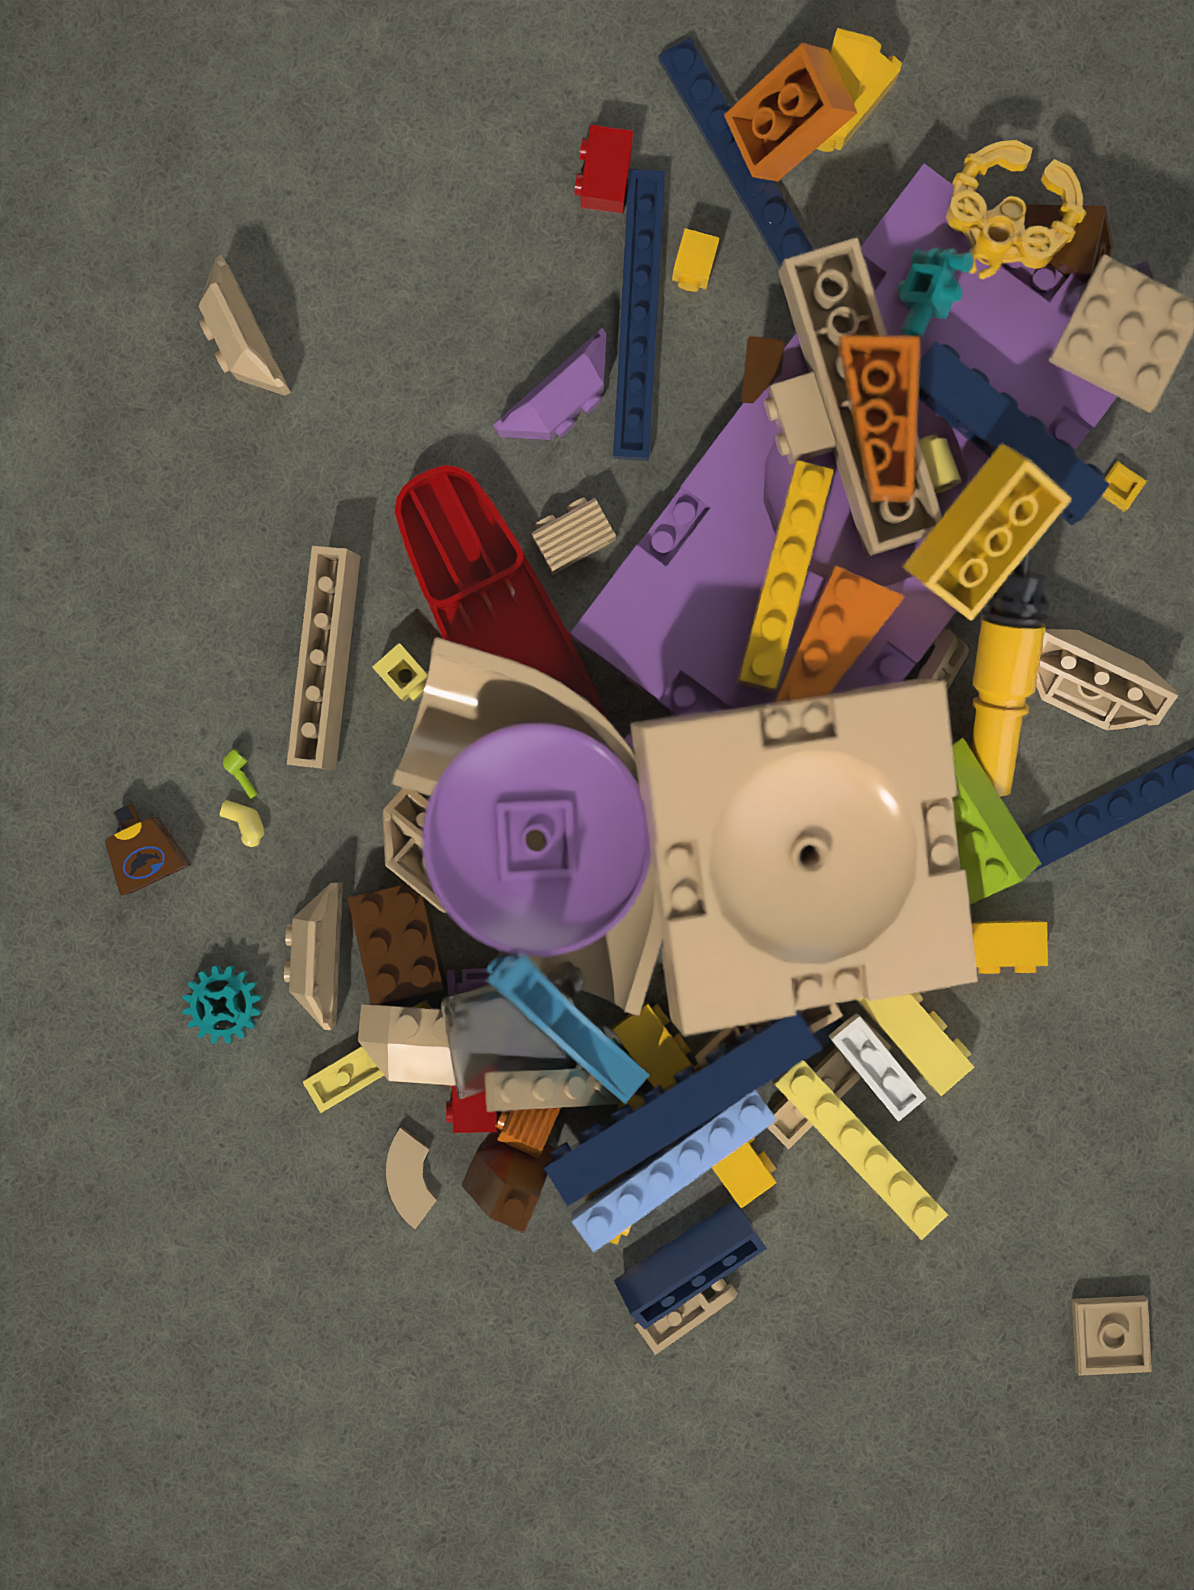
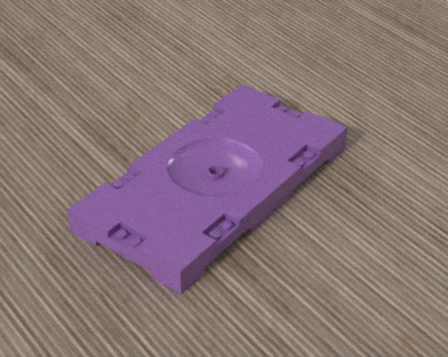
(690, 588)

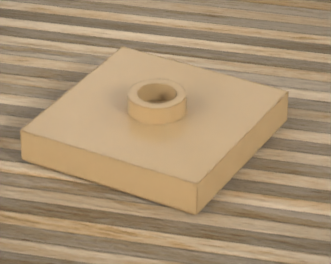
(1111, 1335)

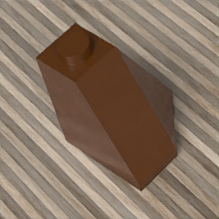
(1088, 244)
(507, 1183)

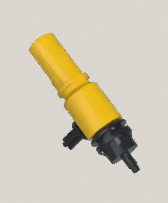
(1007, 670)

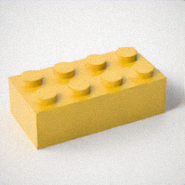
(987, 531)

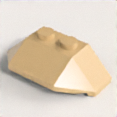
(236, 332)
(1100, 682)
(403, 842)
(316, 954)
(407, 1043)

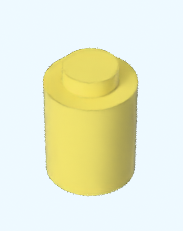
(939, 463)

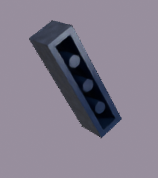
(689, 1264)

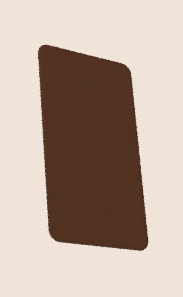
(762, 366)

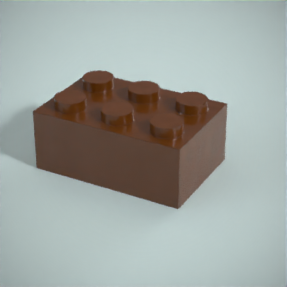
(397, 943)

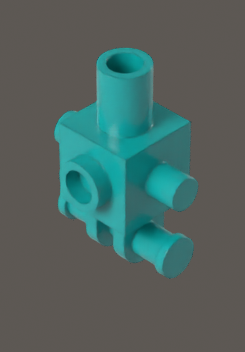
(931, 287)

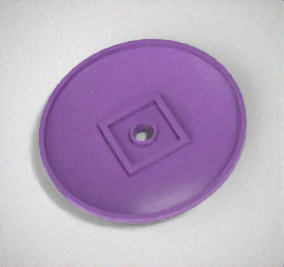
(591, 828)

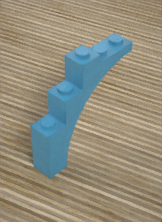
(551, 1012)

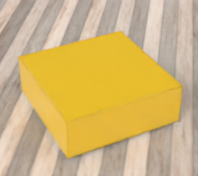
(1124, 486)

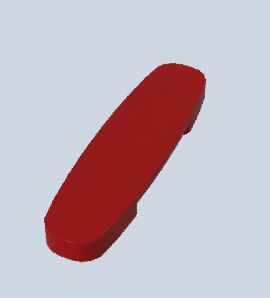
(481, 580)

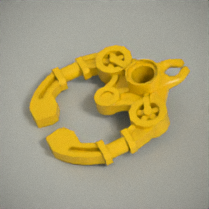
(1006, 221)

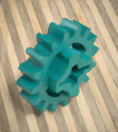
(208, 995)

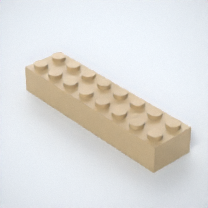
(832, 299)

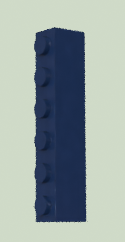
(992, 419)

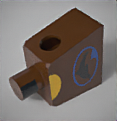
(142, 851)

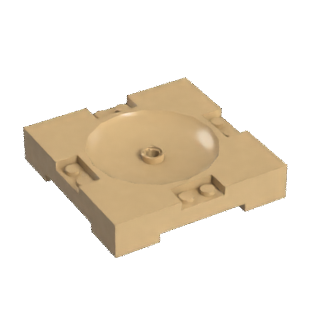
(872, 905)

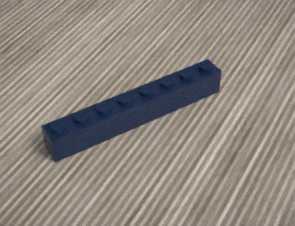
(681, 1105)

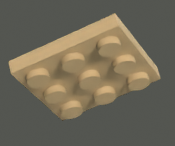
(1126, 334)

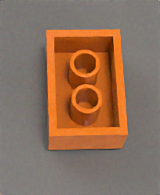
(790, 112)

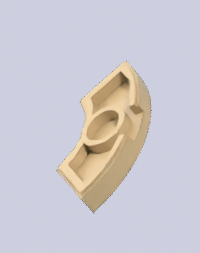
(407, 1179)

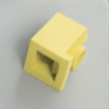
(390, 668)

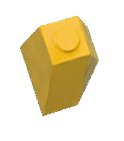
(866, 77)

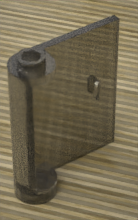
(495, 1036)

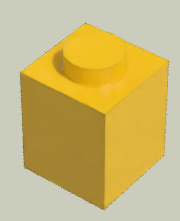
(695, 260)

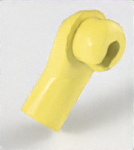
(248, 821)

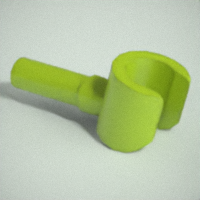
(233, 763)

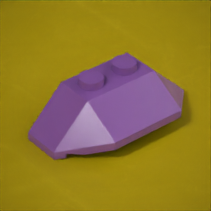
(560, 396)

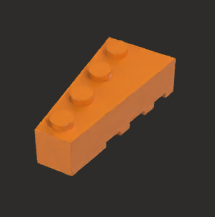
(883, 404)
(837, 632)

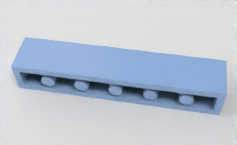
(669, 1170)

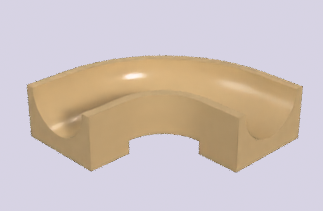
(480, 694)

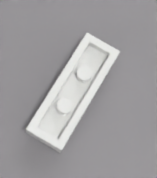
(877, 1067)

